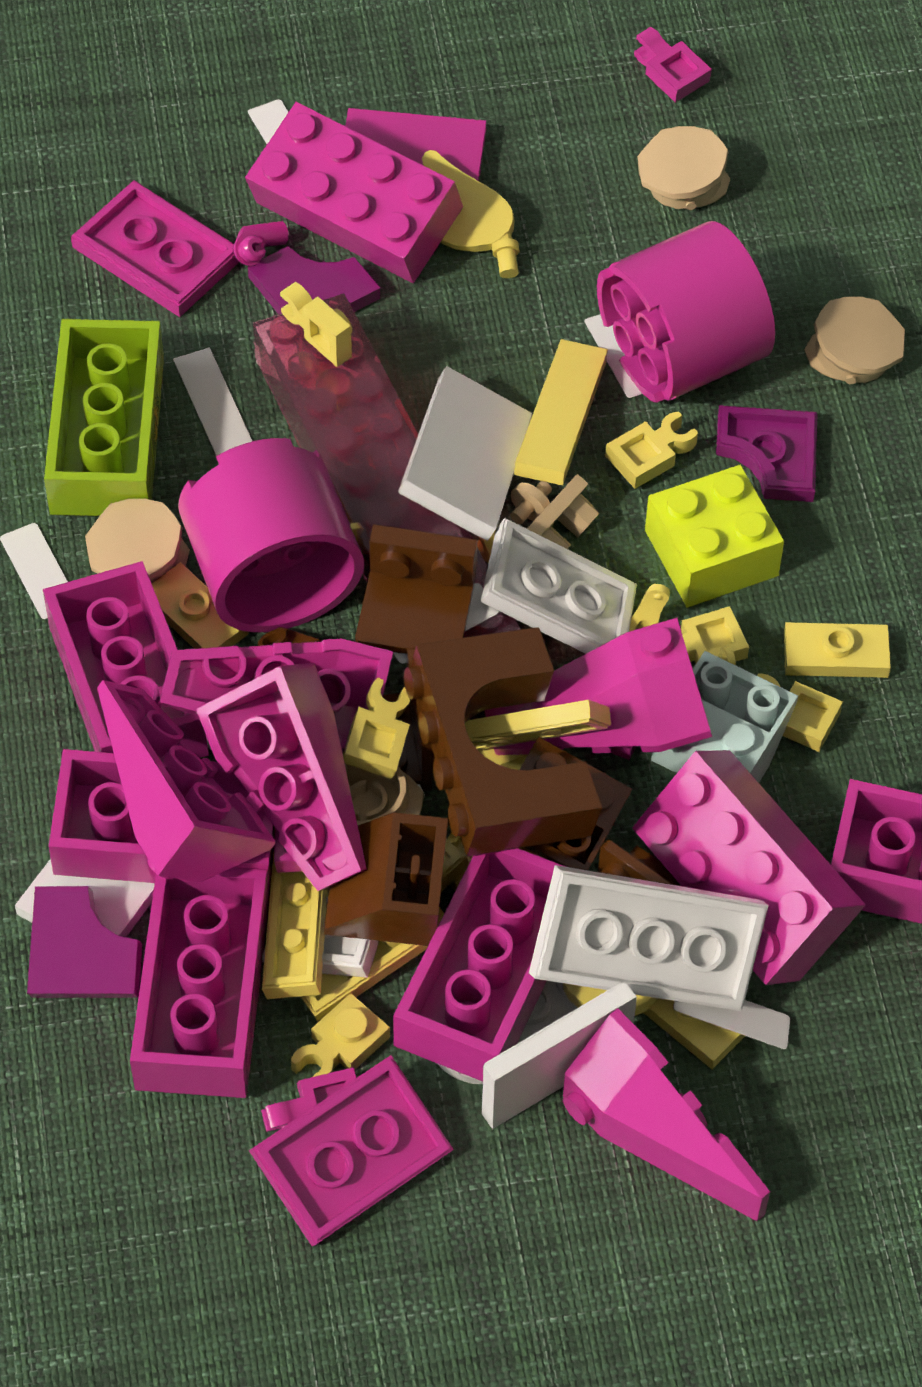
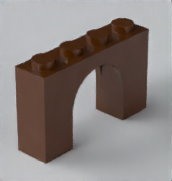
(490, 803)

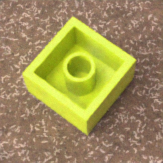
(714, 535)

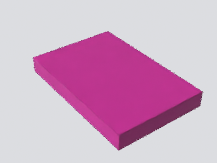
(412, 135)
(156, 248)
(351, 1150)

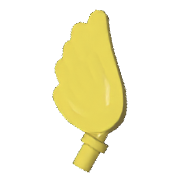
(484, 220)

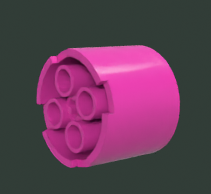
(687, 311)
(271, 536)

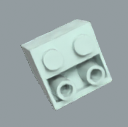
(742, 714)

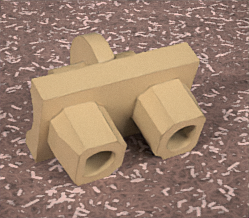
(568, 507)

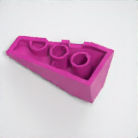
(343, 666)
(643, 682)
(290, 760)
(173, 802)
(631, 1103)

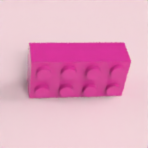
(354, 192)
(115, 633)
(94, 828)
(731, 838)
(882, 849)
(474, 976)
(201, 984)

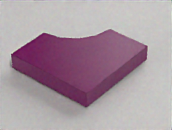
(318, 278)
(774, 446)
(74, 950)

